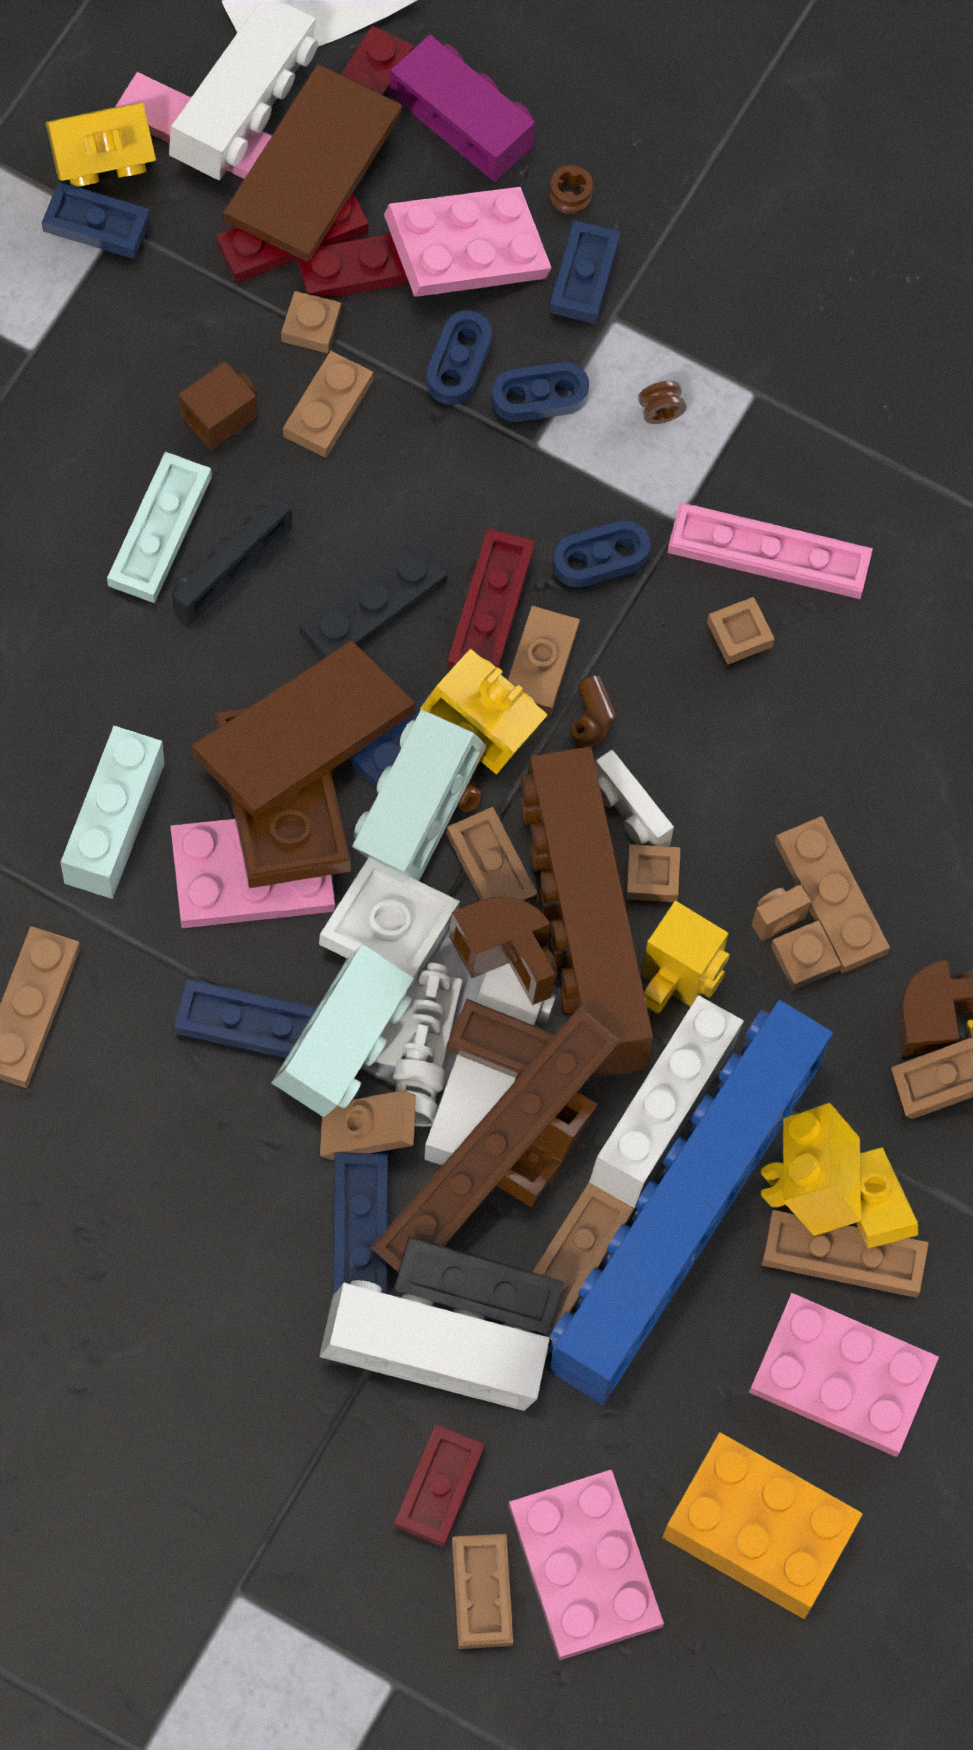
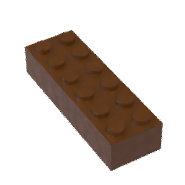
(585, 902)

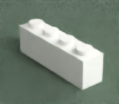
(243, 87)
(475, 1087)
(666, 1101)
(434, 1345)

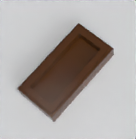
(496, 1039)

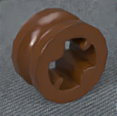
(567, 201)
(662, 402)

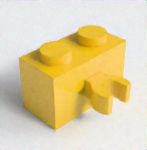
(101, 143)
(488, 705)
(683, 958)
(817, 1170)

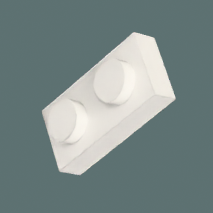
(642, 816)

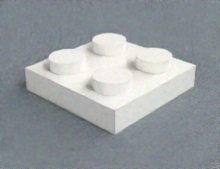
(391, 917)

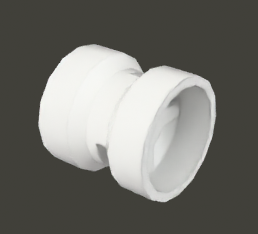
(425, 1082)

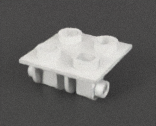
(426, 1023)

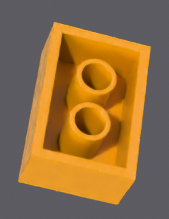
(762, 1525)

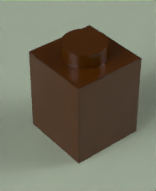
(219, 405)

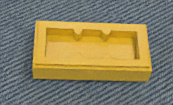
(884, 1207)

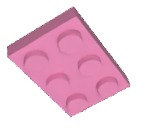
(467, 241)
(215, 883)
(844, 1374)
(585, 1564)

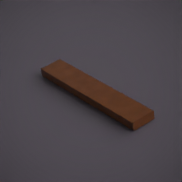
(501, 1136)

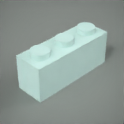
(418, 794)
(112, 812)
(345, 1032)

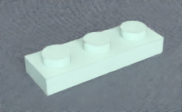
(159, 527)

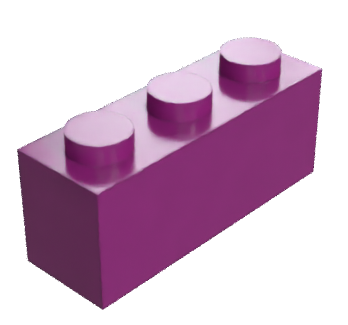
(463, 107)

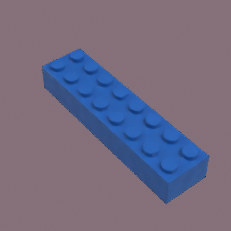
(689, 1203)

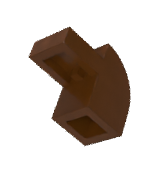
(503, 933)
(930, 1009)
(550, 1152)

